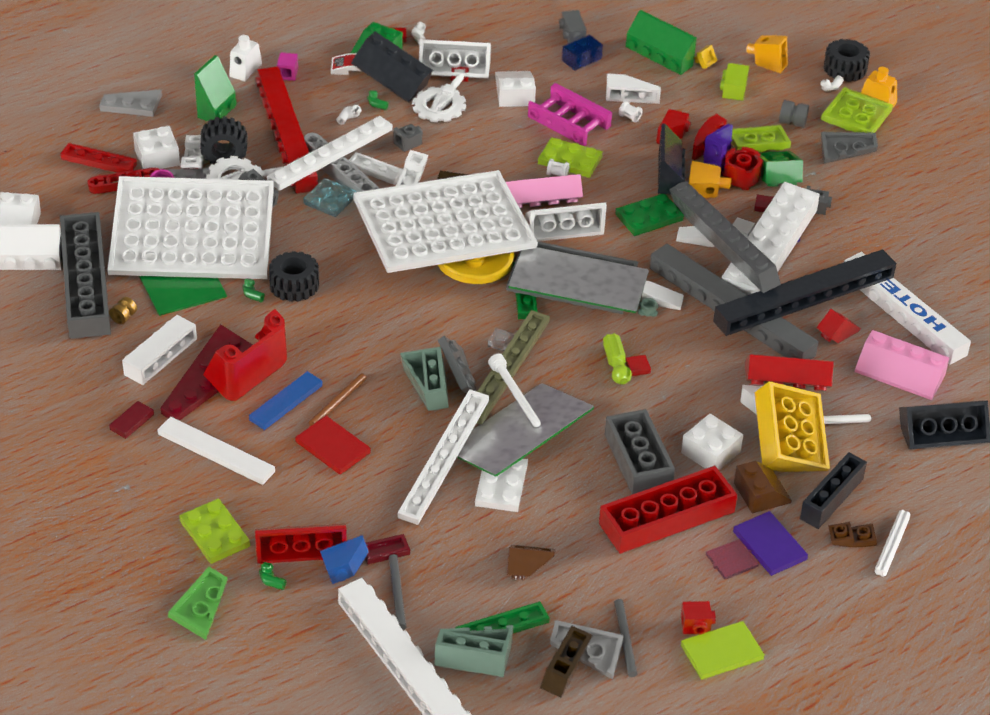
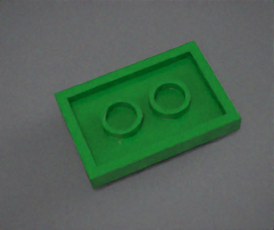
(649, 214)

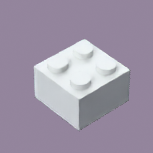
(156, 148)
(712, 443)

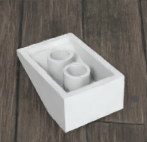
(515, 88)
(19, 208)

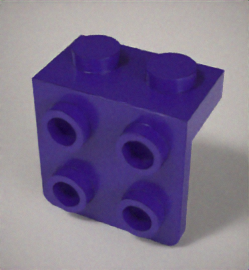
(717, 146)

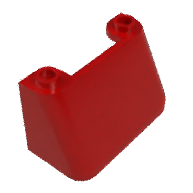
(239, 372)

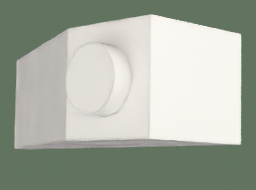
(626, 88)

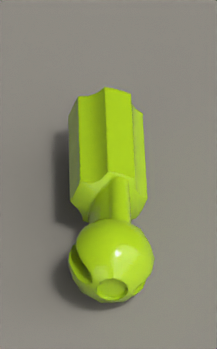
(616, 359)

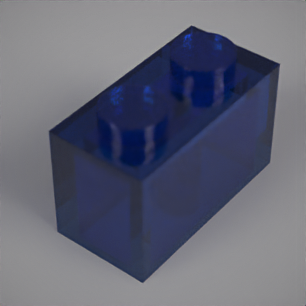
(582, 52)

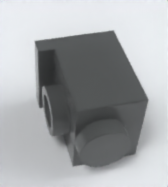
(407, 137)
(824, 200)

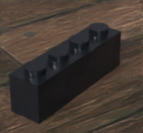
(833, 490)

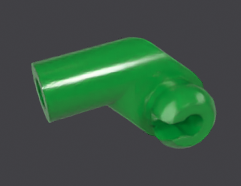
(376, 102)
(250, 292)
(268, 577)

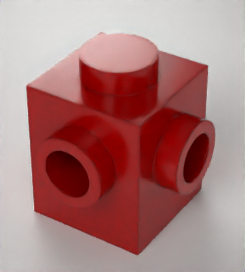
(697, 617)

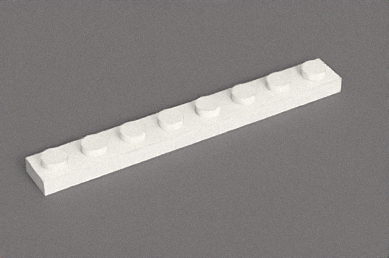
(329, 153)
(443, 457)

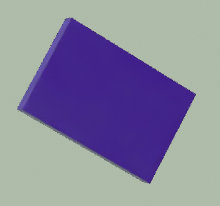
(770, 543)

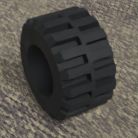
(846, 59)
(225, 130)
(294, 276)

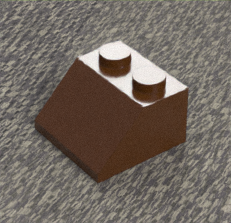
(760, 487)

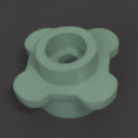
(648, 307)

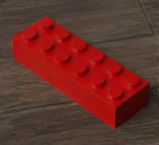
(667, 509)

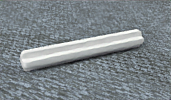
(892, 543)

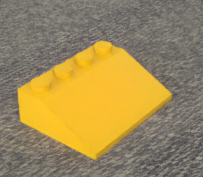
(791, 429)

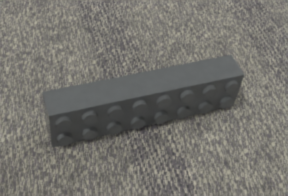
(84, 275)

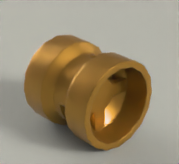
(121, 312)

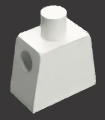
(244, 58)

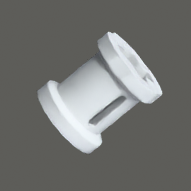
(630, 111)
(557, 168)

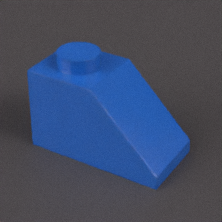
(344, 559)

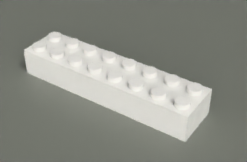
(777, 230)

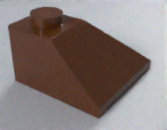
(527, 560)

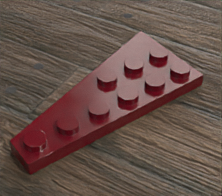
(194, 386)

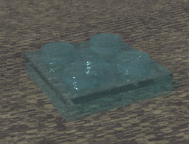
(329, 197)

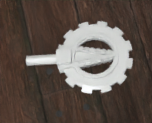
(443, 96)
(235, 163)

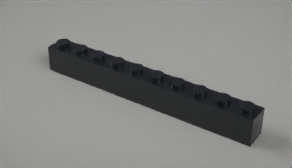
(804, 292)

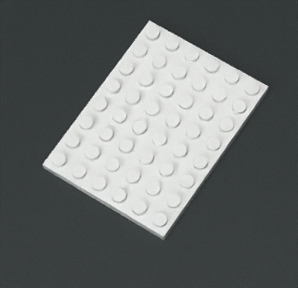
(444, 221)
(191, 228)

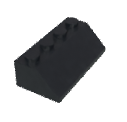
(392, 66)
(670, 161)
(945, 424)

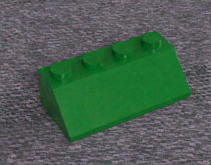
(661, 42)

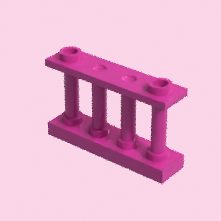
(570, 102)

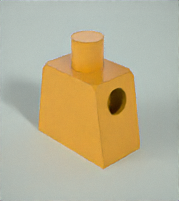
(770, 52)
(881, 86)
(707, 179)

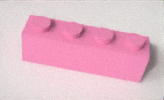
(546, 190)
(902, 364)

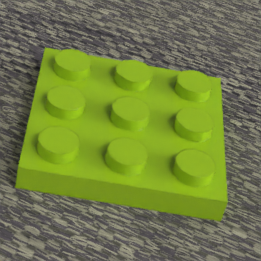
(856, 112)

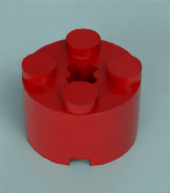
(743, 167)

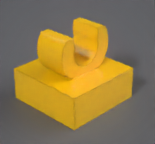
(706, 56)

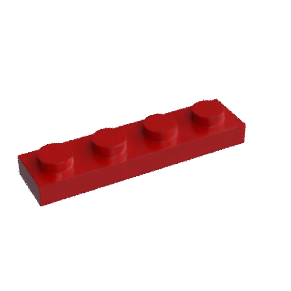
(98, 158)

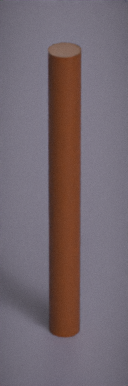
(339, 398)

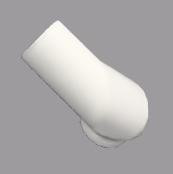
(418, 31)
(831, 86)
(348, 113)

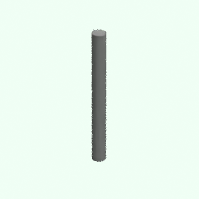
(397, 591)
(627, 645)

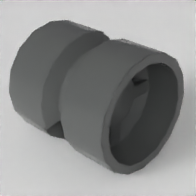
(792, 113)

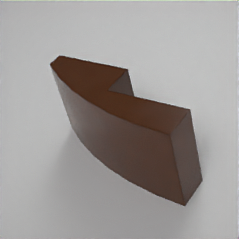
(847, 536)

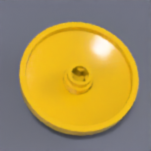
(479, 270)

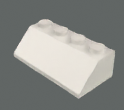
(446, 54)
(567, 221)
(30, 247)

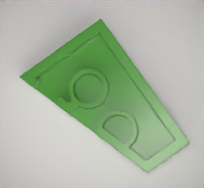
(200, 603)

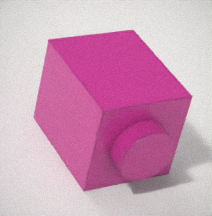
(288, 65)

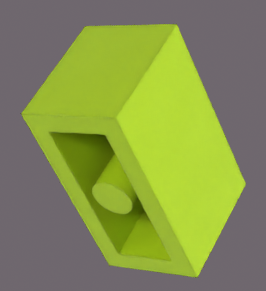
(734, 81)

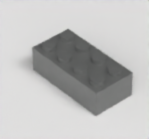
(638, 450)

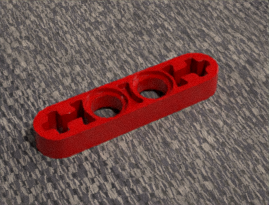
(104, 184)

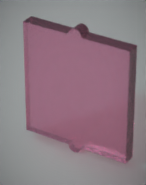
(732, 559)

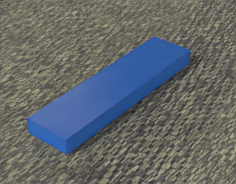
(285, 400)

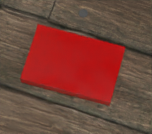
(333, 445)

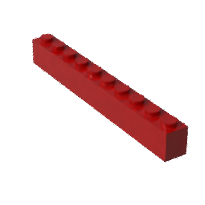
(284, 123)

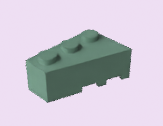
(427, 374)
(474, 651)

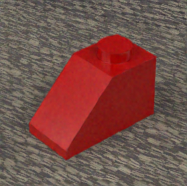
(677, 122)
(837, 327)

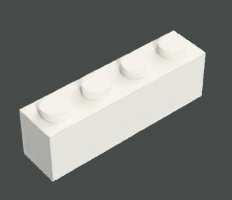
(159, 349)

